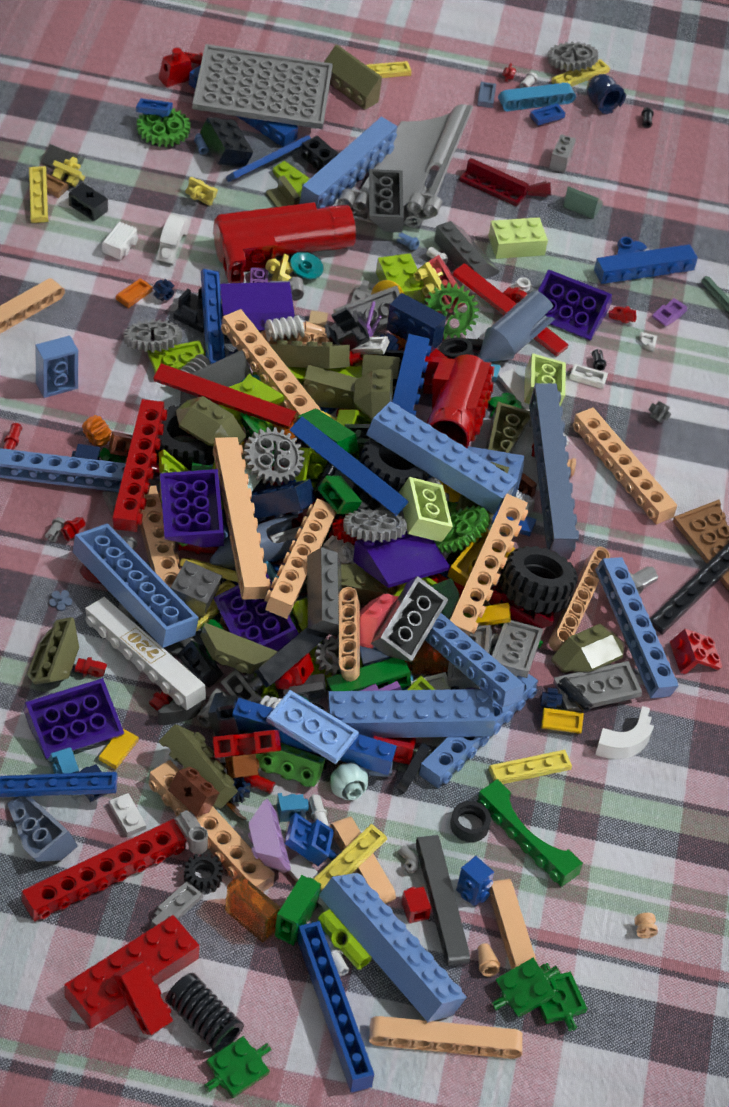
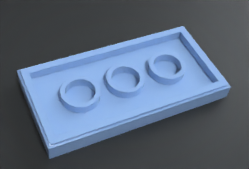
(312, 726)

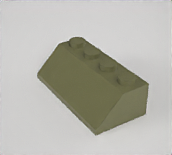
(354, 78)

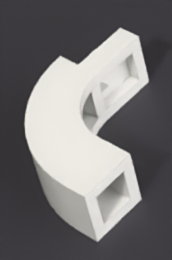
(174, 229)
(626, 744)

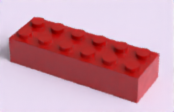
(163, 948)

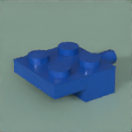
(310, 839)

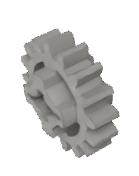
(328, 656)

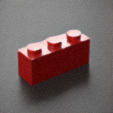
(143, 997)

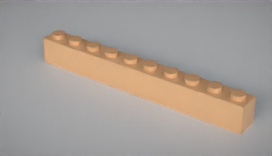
(240, 518)

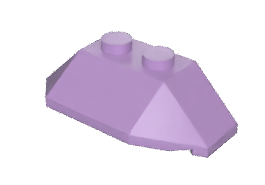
(268, 838)

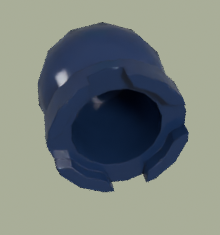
(605, 93)

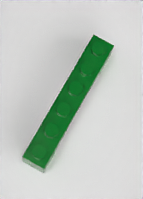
(559, 864)

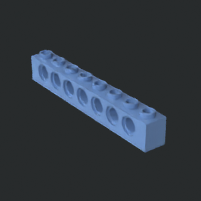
(61, 470)
(636, 627)
(475, 662)
(466, 747)

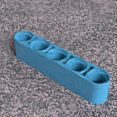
(536, 96)

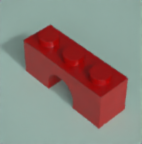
(247, 744)

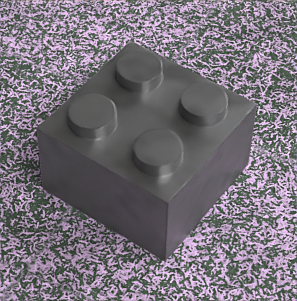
(196, 587)

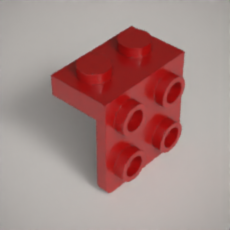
(693, 649)

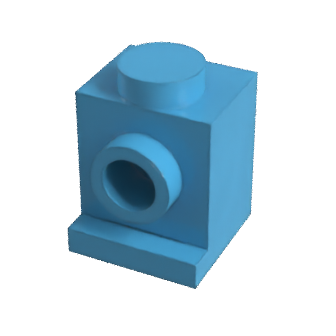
(64, 761)
(291, 804)

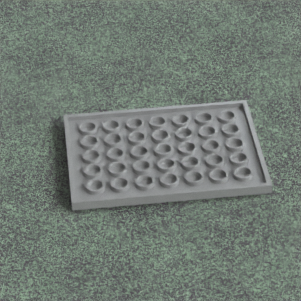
(263, 86)

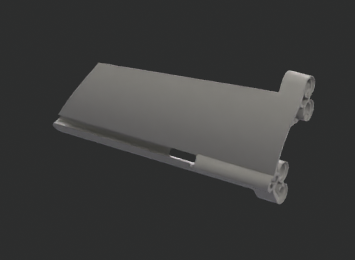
(415, 151)

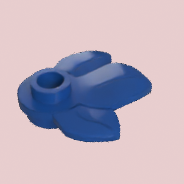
(627, 245)

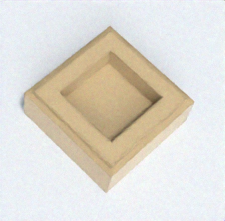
(318, 318)

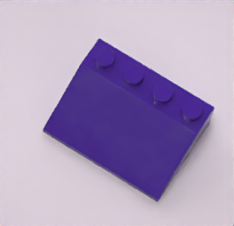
(258, 301)
(576, 305)
(192, 507)
(399, 559)
(251, 620)
(73, 718)

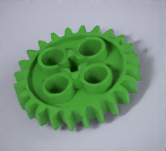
(175, 125)
(465, 318)
(467, 526)

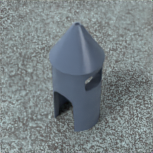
(516, 328)
(272, 551)

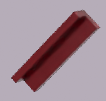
(496, 180)

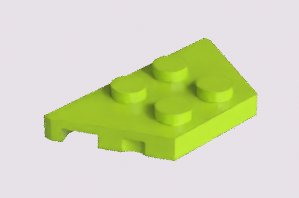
(258, 389)

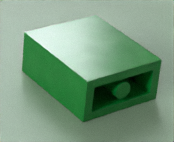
(297, 909)

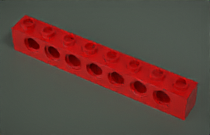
(138, 466)
(92, 869)

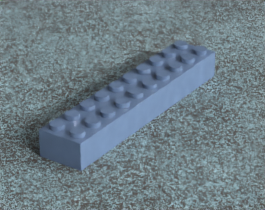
(553, 470)

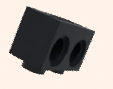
(317, 152)
(200, 663)

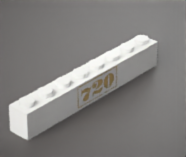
(145, 653)

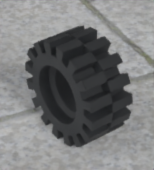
(207, 863)

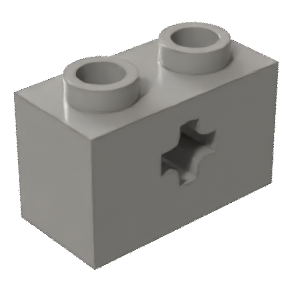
(562, 153)

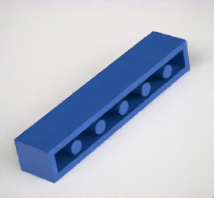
(645, 264)
(410, 372)

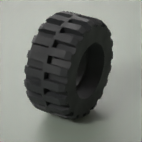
(185, 453)
(389, 465)
(538, 579)

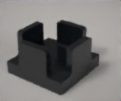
(190, 310)
(349, 328)
(221, 715)

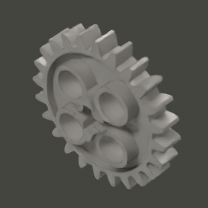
(572, 56)
(165, 335)
(291, 458)
(374, 525)

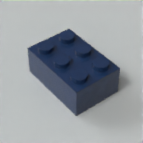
(414, 318)
(283, 499)

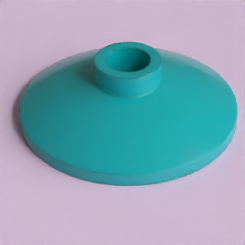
(306, 265)

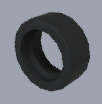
(456, 344)
(467, 834)

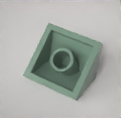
(582, 202)

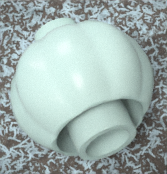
(351, 779)

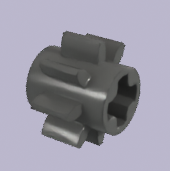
(659, 412)

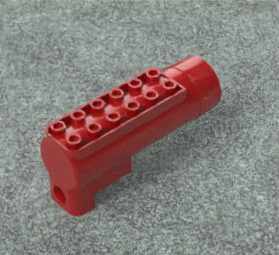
(260, 235)
(459, 396)

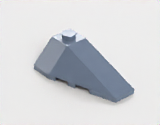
(39, 831)

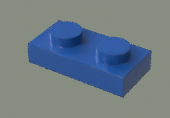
(154, 107)
(547, 114)

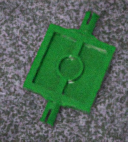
(525, 987)
(567, 1000)
(237, 1067)

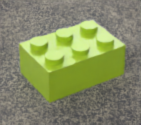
(401, 270)

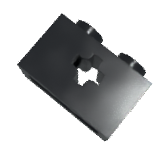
(88, 201)

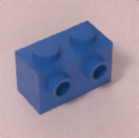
(475, 881)

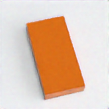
(134, 293)

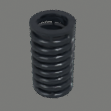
(204, 1012)

